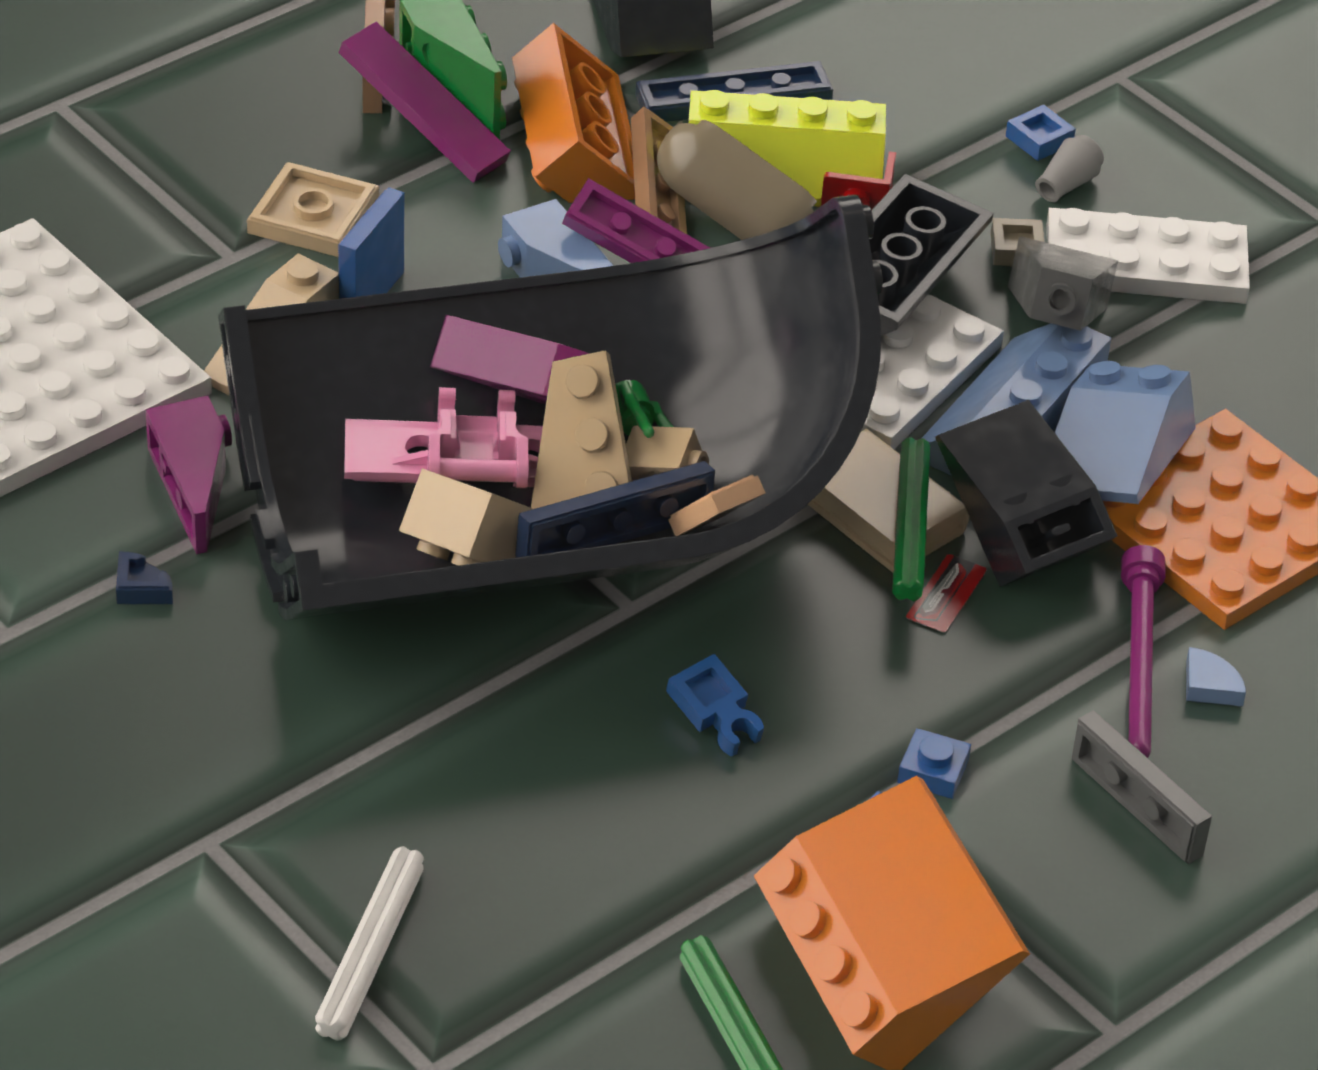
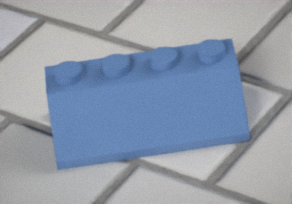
(1032, 368)

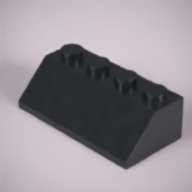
(917, 242)

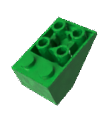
(450, 47)

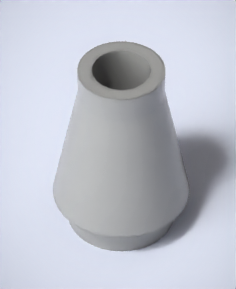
(1072, 165)

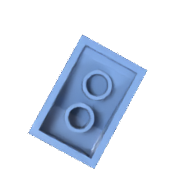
(1126, 425)

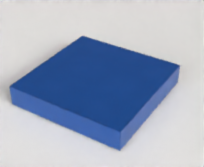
(374, 248)

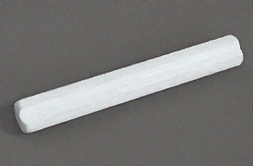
(369, 944)

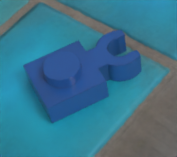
(714, 697)

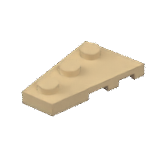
(581, 432)

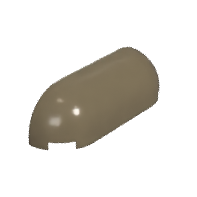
(730, 181)

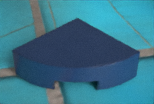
(141, 582)

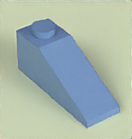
(540, 244)

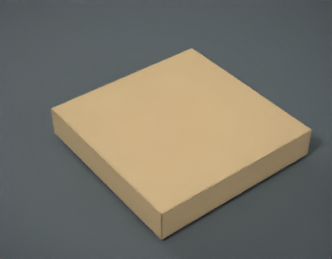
(311, 208)

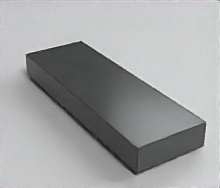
(1141, 787)

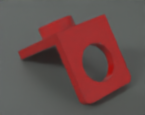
(866, 188)

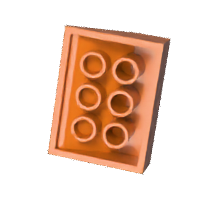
(891, 922)

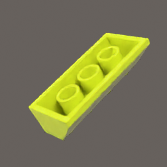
(800, 134)

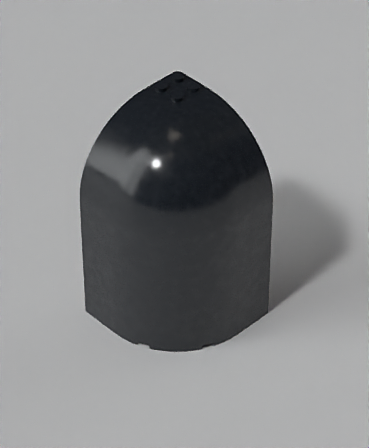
(744, 341)

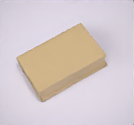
(865, 498)

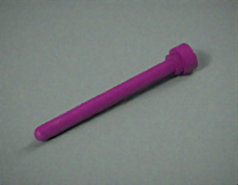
(1142, 574)

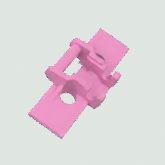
(456, 444)

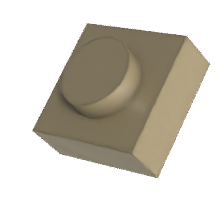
(1005, 237)

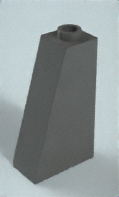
(1061, 283)

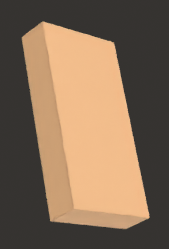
(716, 505)

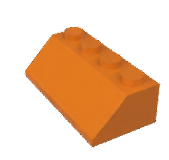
(573, 117)

